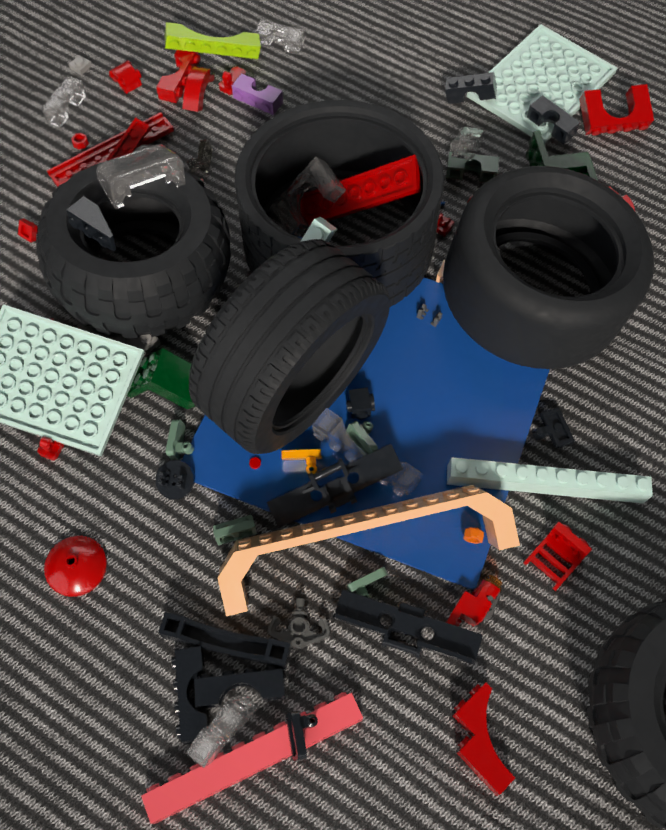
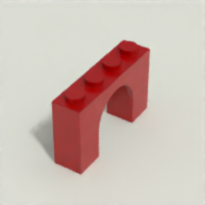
(598, 121)

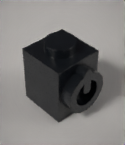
(360, 403)

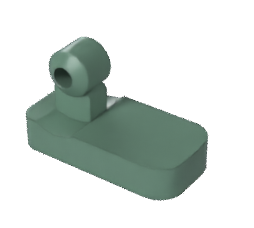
(360, 436)
(175, 441)
(359, 585)

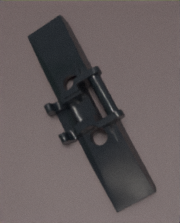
(298, 501)
(411, 620)

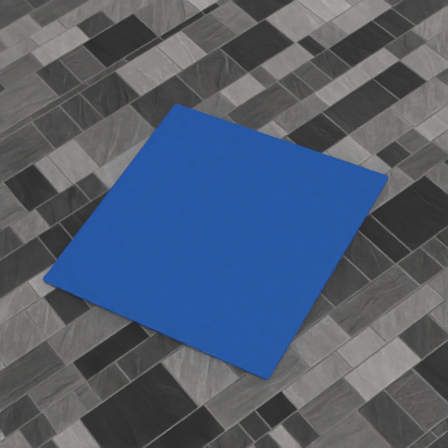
(433, 402)

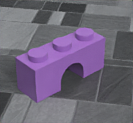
(267, 100)

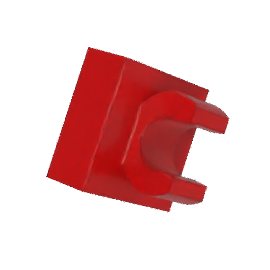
(444, 225)
(27, 230)

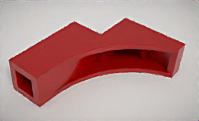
(478, 750)

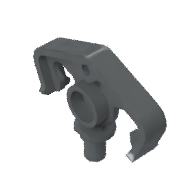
(299, 628)

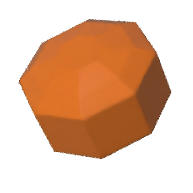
(473, 535)

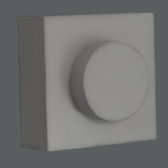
(80, 65)

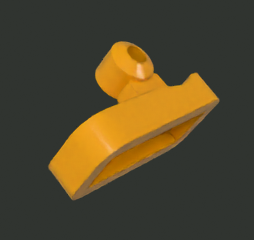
(308, 455)

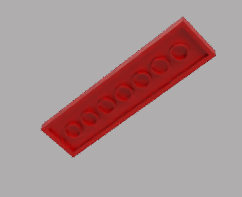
(365, 191)

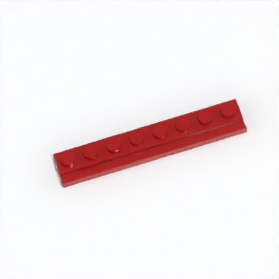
(61, 173)

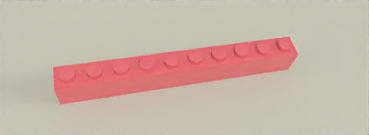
(246, 760)

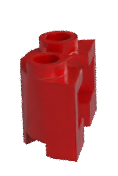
(126, 76)

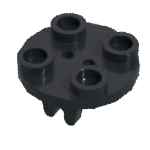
(184, 479)

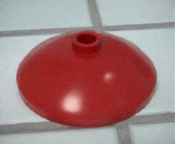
(83, 574)

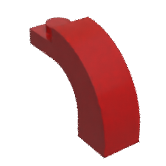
(195, 88)

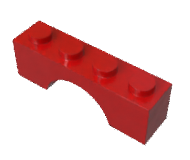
(171, 87)

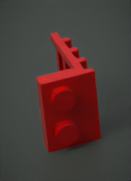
(564, 544)

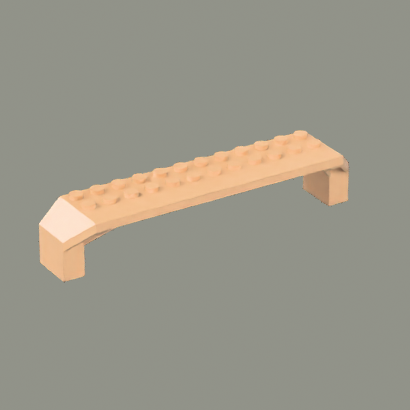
(496, 515)

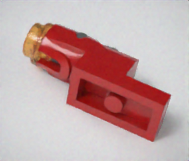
(478, 604)

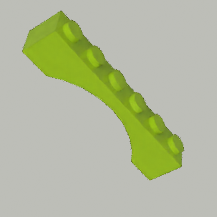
(181, 38)

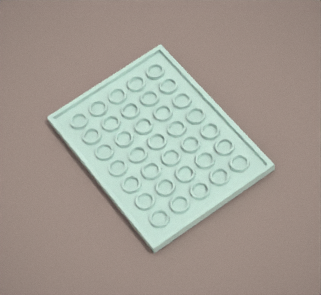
(544, 67)
(62, 379)

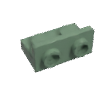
(234, 530)

